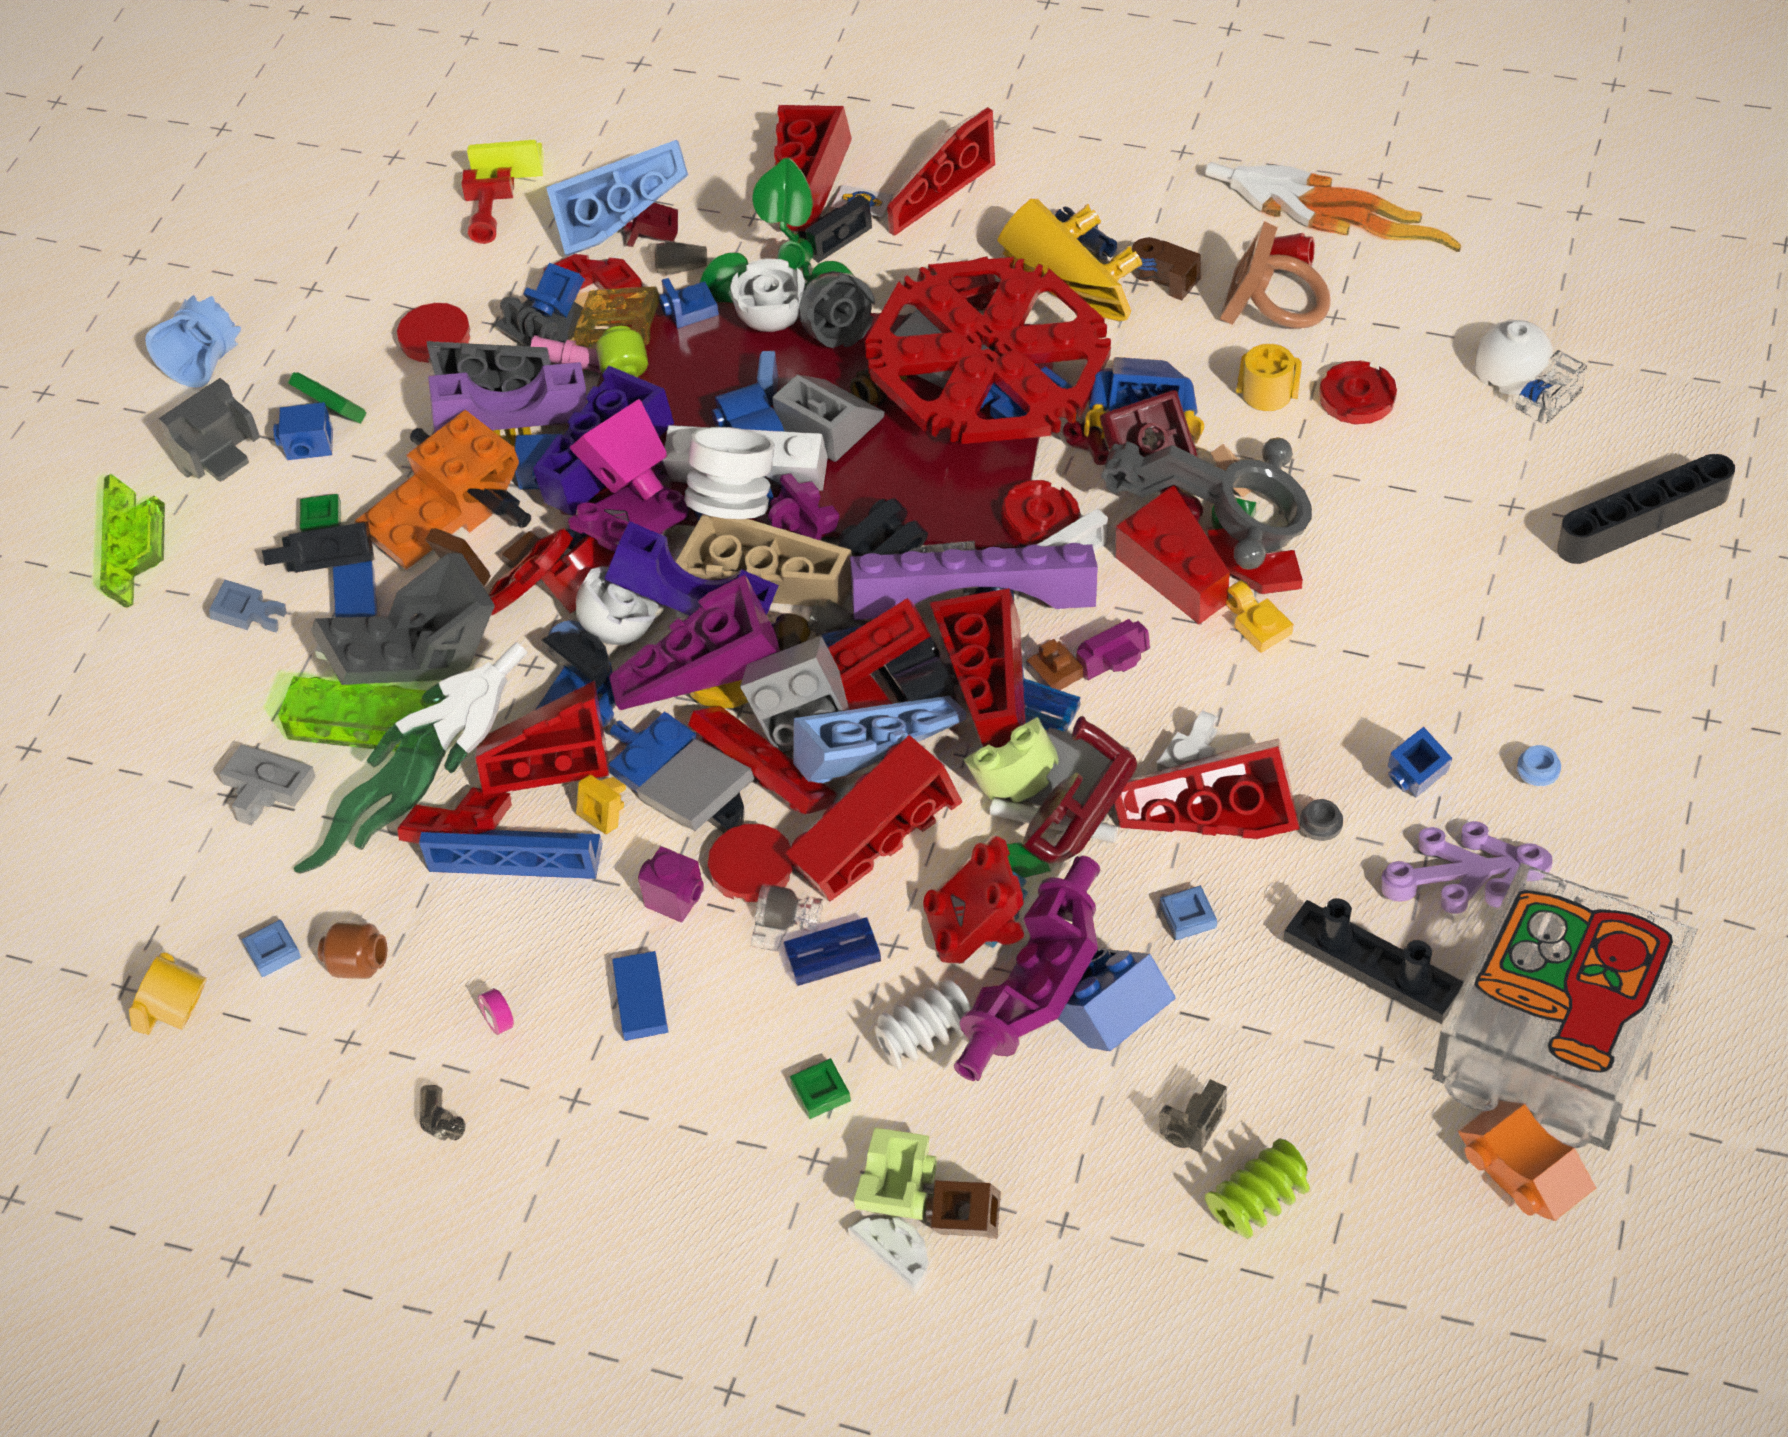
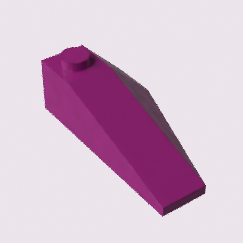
(700, 651)

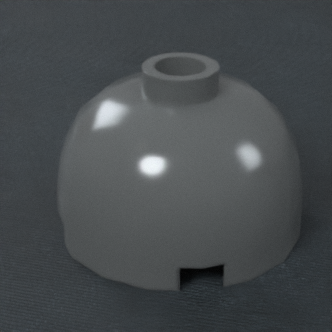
(836, 309)

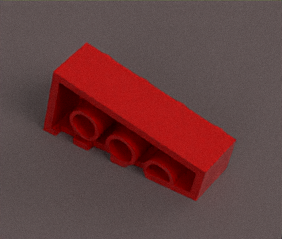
(817, 143)
(986, 654)

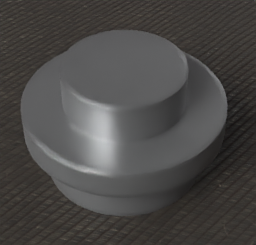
(1321, 820)

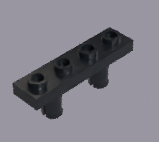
(1372, 960)

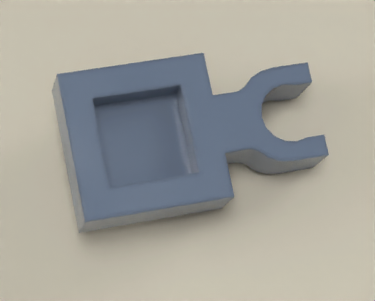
(242, 604)

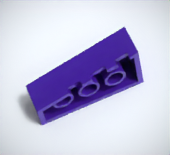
(559, 472)

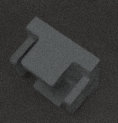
(206, 432)

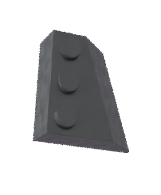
(488, 365)

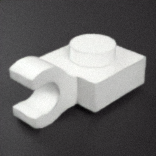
(1192, 747)

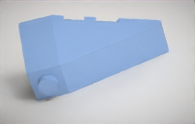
(607, 198)
(853, 739)

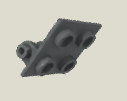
(523, 322)

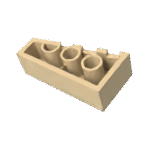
(798, 564)

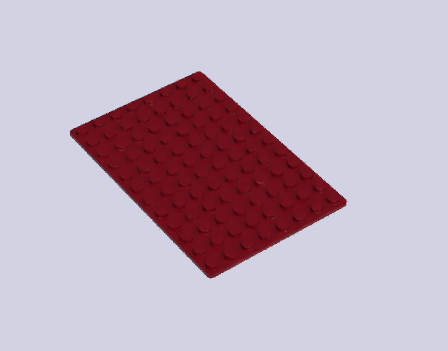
(942, 484)

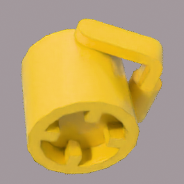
(1268, 377)
(165, 995)

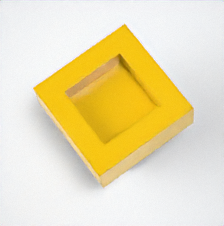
(600, 802)

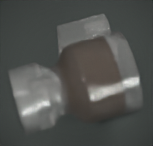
(780, 909)

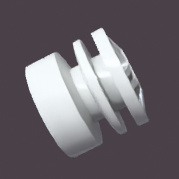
(729, 472)

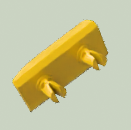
(1044, 240)

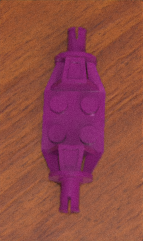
(1043, 971)

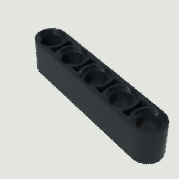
(1645, 508)

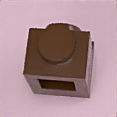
(951, 1195)

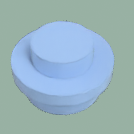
(1539, 765)

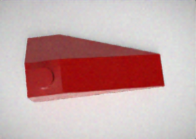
(947, 167)

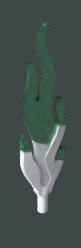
(467, 705)

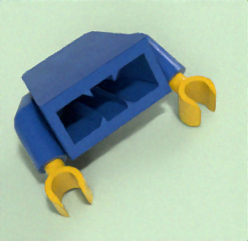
(1137, 380)

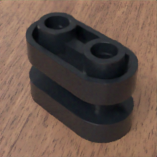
(883, 519)

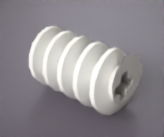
(921, 1022)

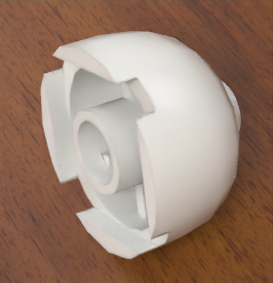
(768, 294)
(1512, 355)
(611, 611)

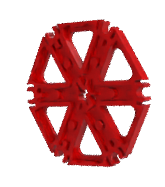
(975, 369)

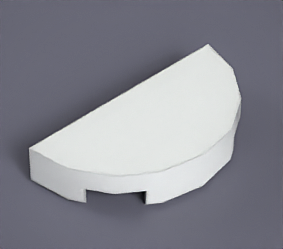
(895, 1247)

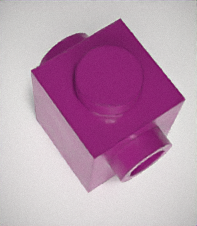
(670, 883)

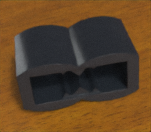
(919, 674)

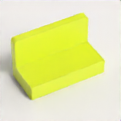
(523, 156)

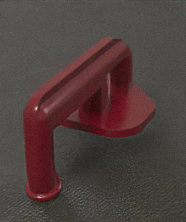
(1093, 809)

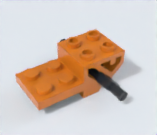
(455, 484)

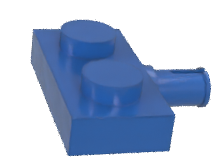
(648, 749)

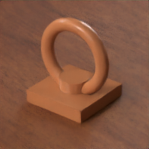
(1254, 274)

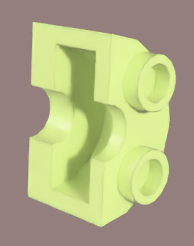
(1018, 767)
(896, 1174)

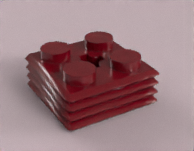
(1156, 415)

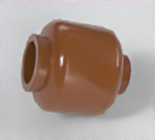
(353, 950)

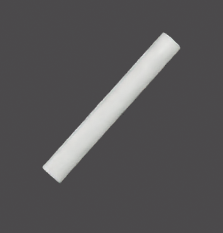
(1025, 814)

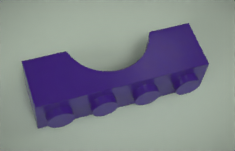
(647, 568)

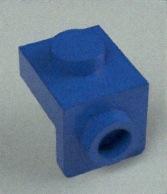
(555, 291)

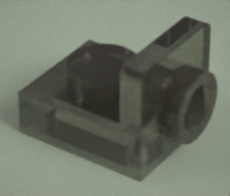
(1198, 1122)

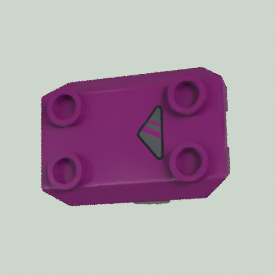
(611, 515)

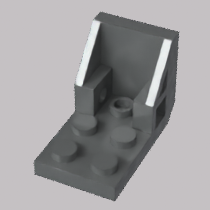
(407, 646)

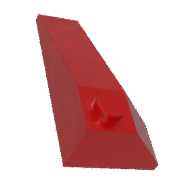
(1223, 794)

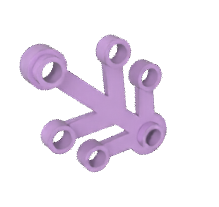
(1401, 880)

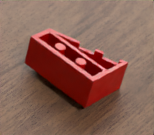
(1174, 556)
(546, 746)

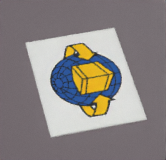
(878, 200)

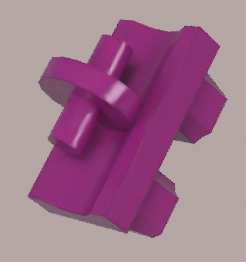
(799, 509)

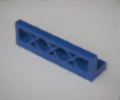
(513, 853)

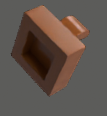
(1054, 666)

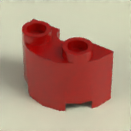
(571, 570)

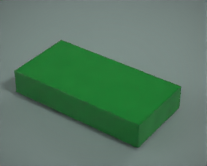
(331, 398)

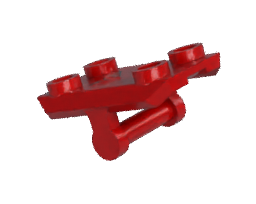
(976, 904)

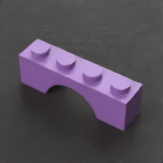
(545, 401)

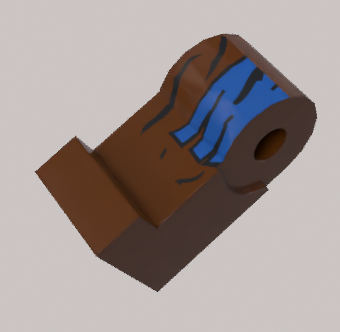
(1168, 265)

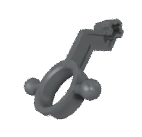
(1216, 486)

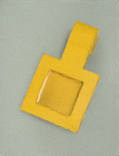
(1258, 622)

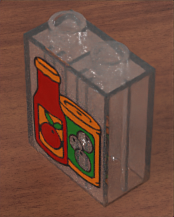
(1563, 1007)

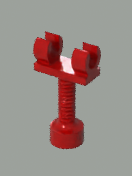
(483, 225)

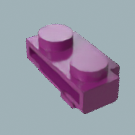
(1113, 649)

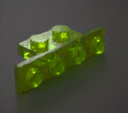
(130, 539)

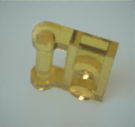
(616, 307)

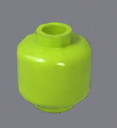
(622, 350)

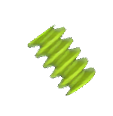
(1259, 1188)

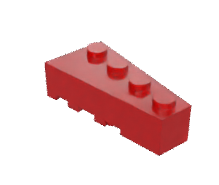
(874, 818)

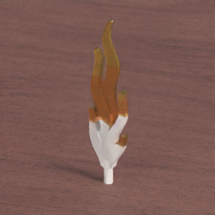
(1326, 208)

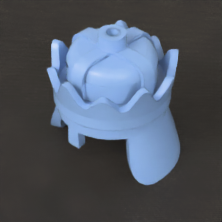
(192, 341)

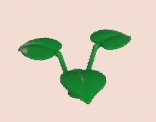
(777, 197)

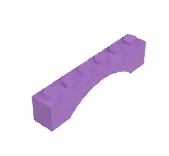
(1054, 574)

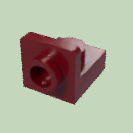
(655, 221)

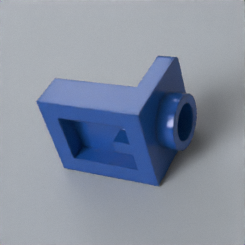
(687, 304)

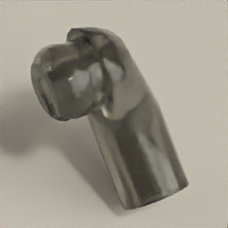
(437, 1120)

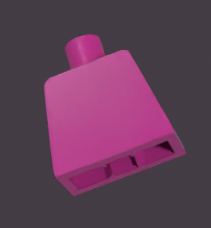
(624, 451)

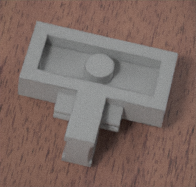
(262, 780)

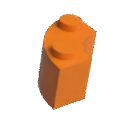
(1526, 1160)

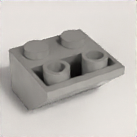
(825, 409)
(792, 686)

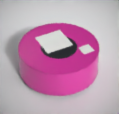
(496, 1011)

